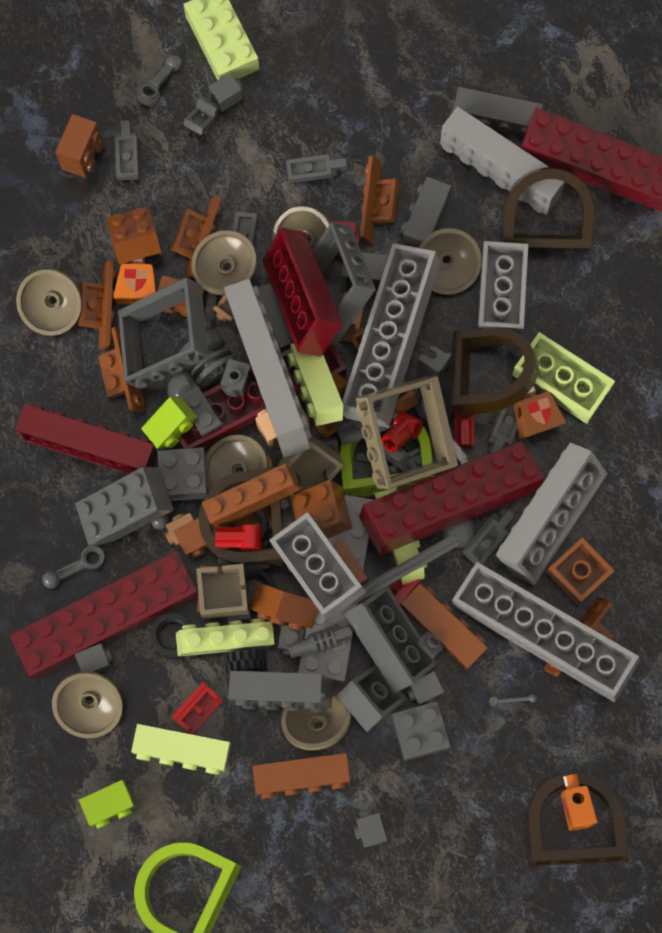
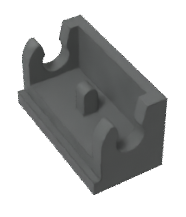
(434, 367)

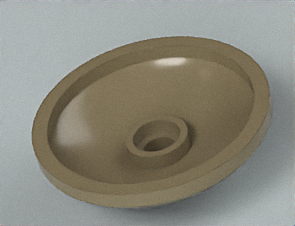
(305, 220)
(217, 253)
(464, 259)
(36, 306)
(233, 454)
(82, 716)
(302, 725)

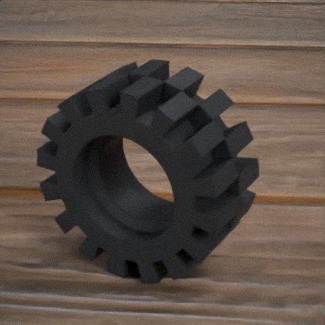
(245, 660)

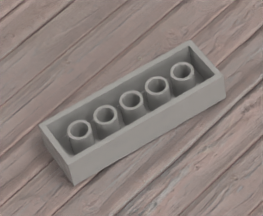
(497, 158)
(551, 513)

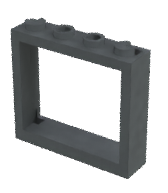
(341, 238)
(132, 315)

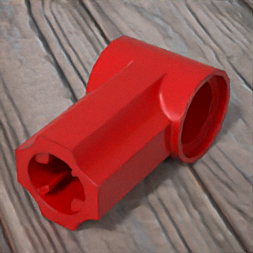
(403, 429)
(464, 431)
(244, 537)

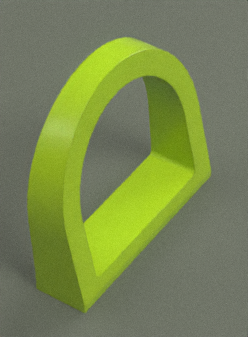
(366, 487)
(216, 901)

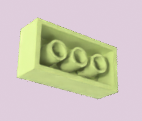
(221, 37)
(568, 378)

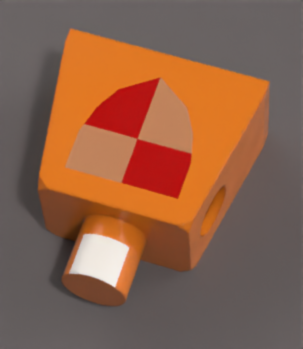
(134, 282)
(577, 815)

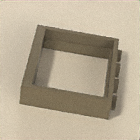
(438, 428)

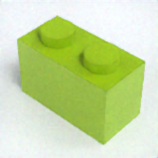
(169, 423)
(107, 804)

